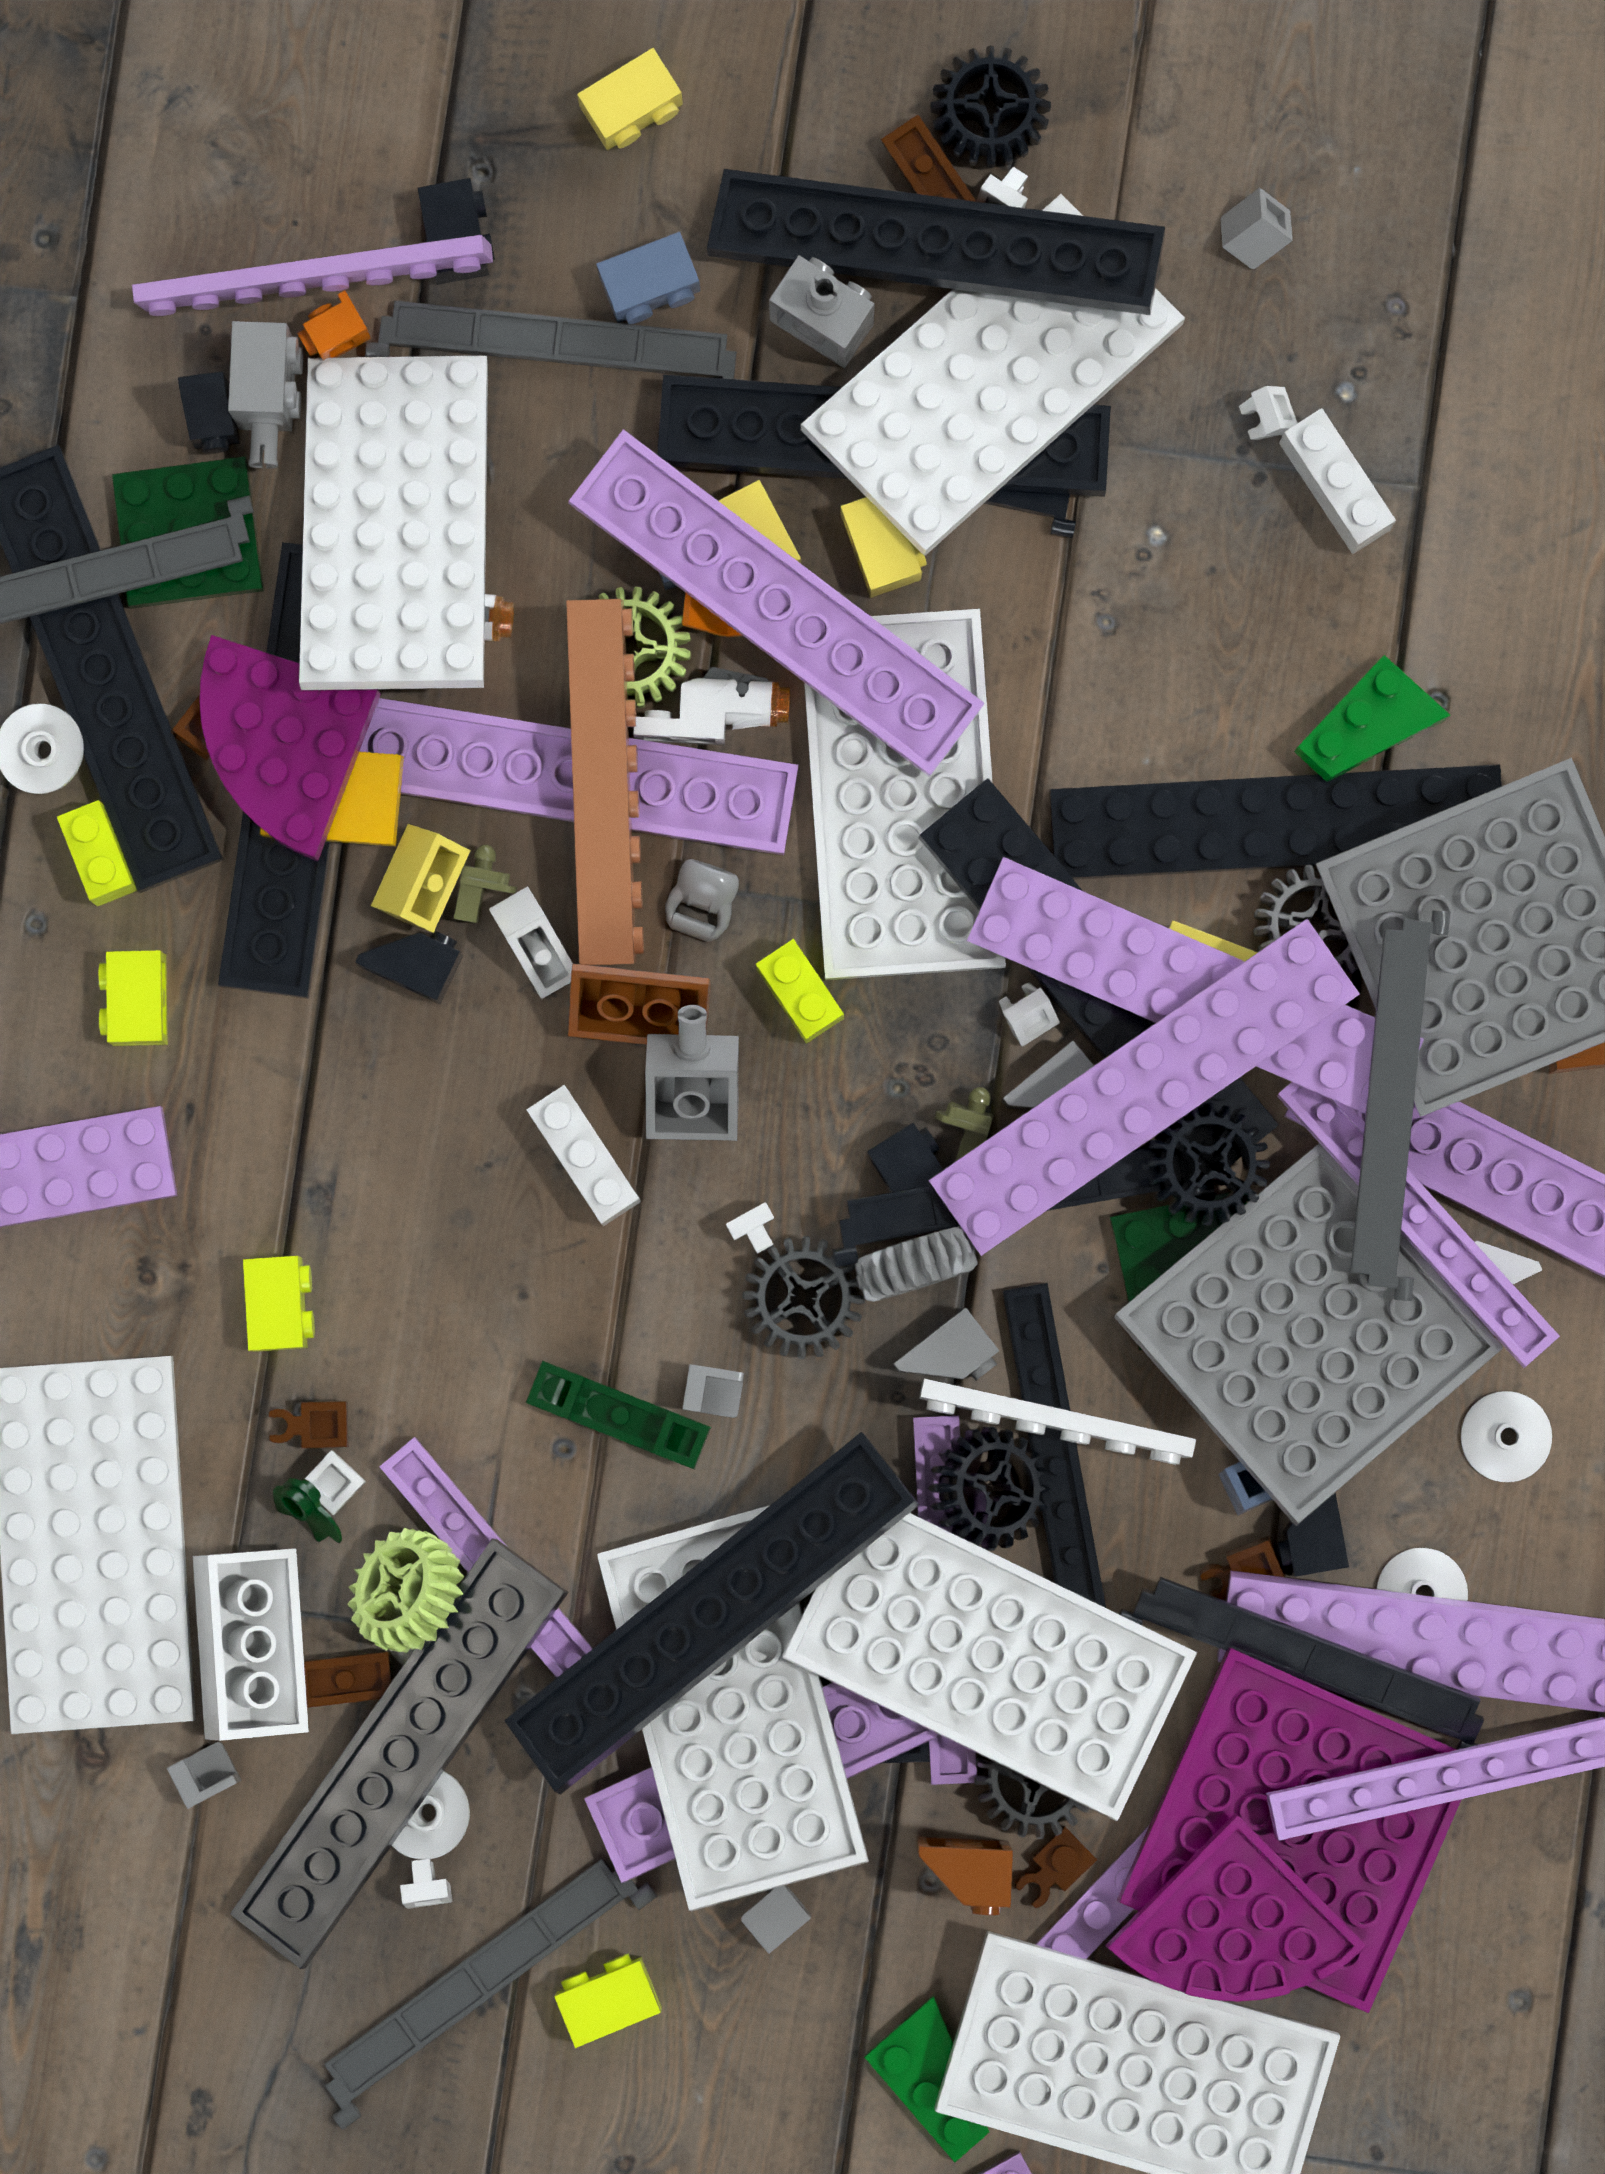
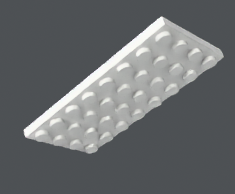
(976, 399)
(394, 523)
(880, 889)
(93, 1546)
(995, 1660)
(745, 1753)
(1132, 2067)

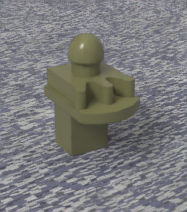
(474, 882)
(971, 1118)

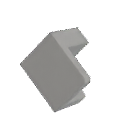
(1256, 228)
(713, 1391)
(204, 1774)
(775, 1917)

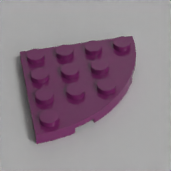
(280, 746)
(1235, 1925)

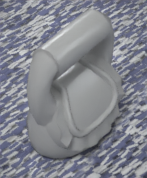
(704, 888)

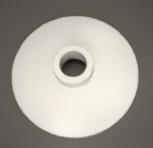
(20, 744)
(1483, 1442)
(1424, 1567)
(441, 1835)

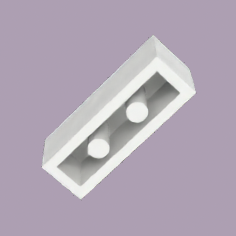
(1337, 481)
(583, 1155)

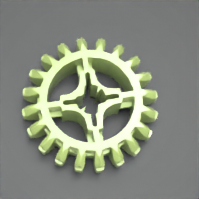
(650, 648)
(406, 1578)

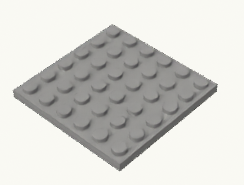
(1525, 936)
(1295, 1351)

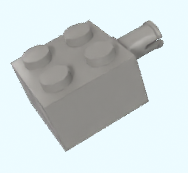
(822, 310)
(264, 385)
(692, 1082)

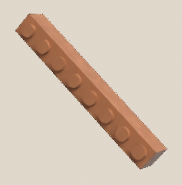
(602, 781)

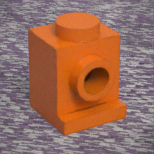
(334, 329)

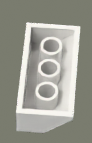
(250, 1644)

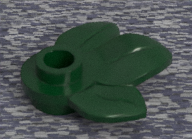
(303, 1502)

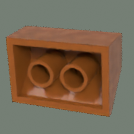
(630, 1003)
(972, 1870)

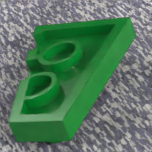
(1371, 718)
(914, 2065)

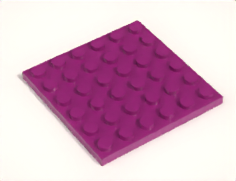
(1278, 1733)

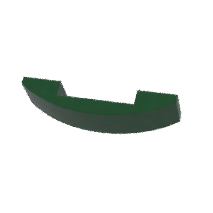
(618, 1415)

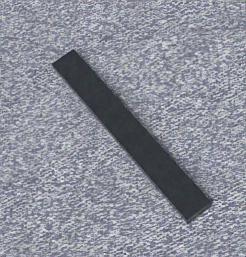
(1044, 1383)

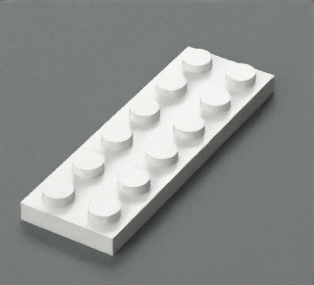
(1074, 1426)

